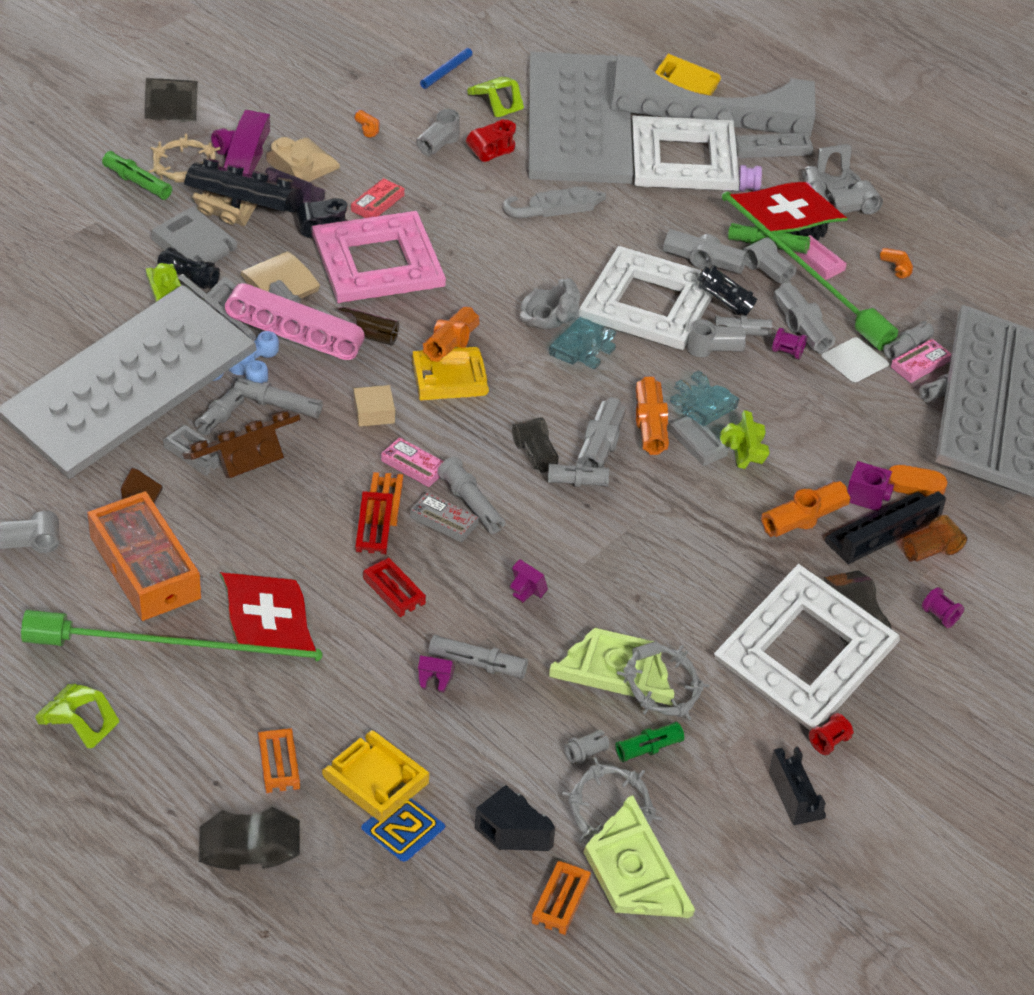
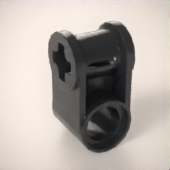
(320, 213)

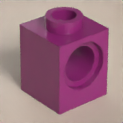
(870, 486)

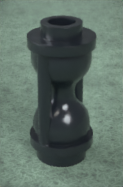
(199, 272)
(734, 297)

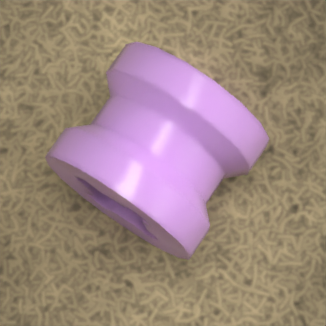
(750, 178)

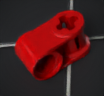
(491, 141)

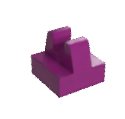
(527, 581)
(437, 667)

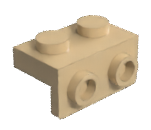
(220, 205)

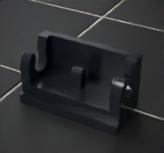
(795, 788)

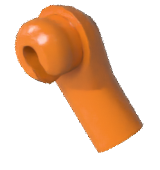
(370, 124)
(901, 260)

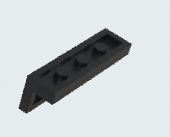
(886, 526)

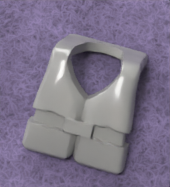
(848, 177)

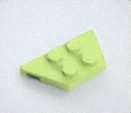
(604, 653)
(635, 867)

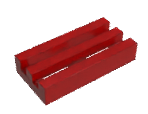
(372, 546)
(390, 590)

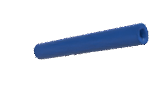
(446, 68)

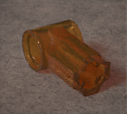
(938, 537)

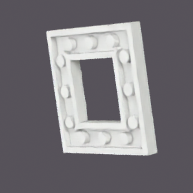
(650, 172)
(603, 302)
(807, 704)

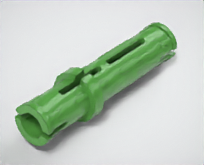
(129, 170)
(753, 234)

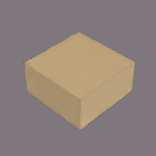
(374, 405)

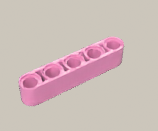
(308, 321)

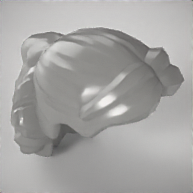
(551, 307)

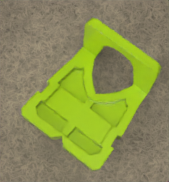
(489, 87)
(63, 712)

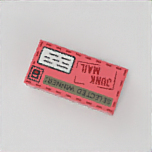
(377, 199)

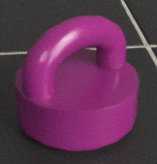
(222, 138)

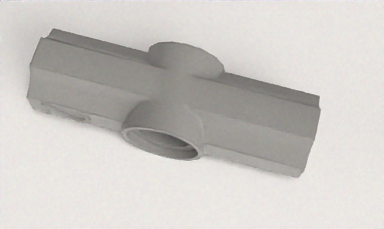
(705, 251)
(804, 317)
(602, 433)

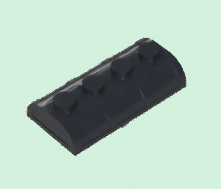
(243, 186)

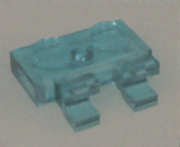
(583, 342)
(703, 402)

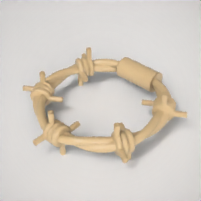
(159, 151)

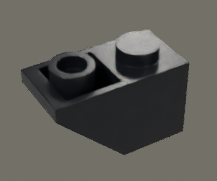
(513, 823)

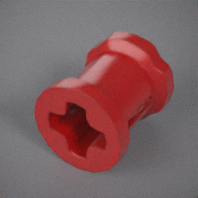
(831, 734)

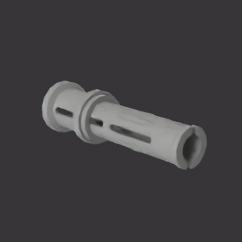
(464, 486)

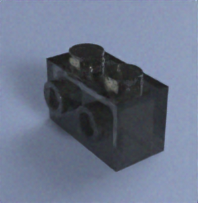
(171, 99)

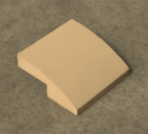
(284, 268)

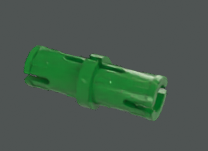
(630, 748)

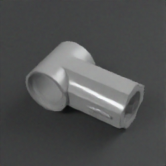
(443, 131)
(860, 197)
(765, 256)
(706, 338)
(39, 532)

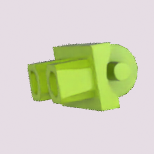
(162, 280)
(746, 440)

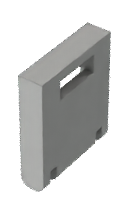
(197, 240)

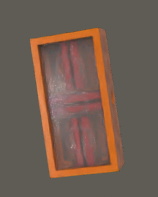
(144, 555)

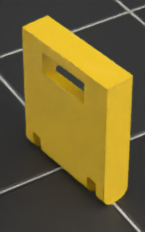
(688, 75)
(455, 376)
(372, 773)

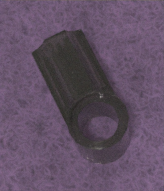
(534, 439)

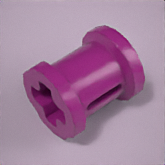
(789, 343)
(942, 607)

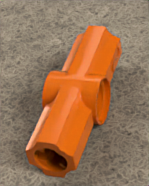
(451, 334)
(652, 416)
(805, 509)

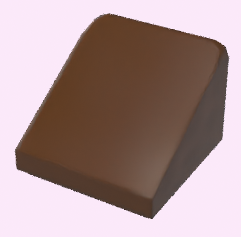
(138, 482)

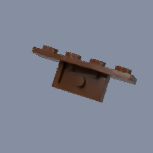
(248, 448)

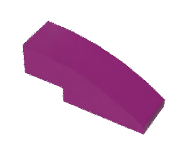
(248, 140)

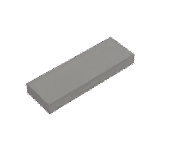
(773, 145)

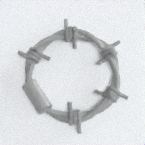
(646, 701)
(596, 772)

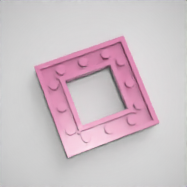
(348, 285)

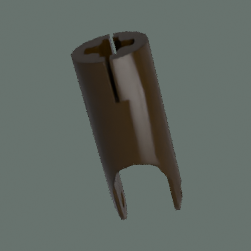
(375, 327)

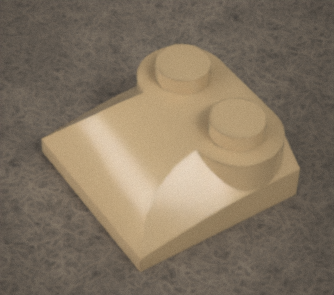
(301, 158)

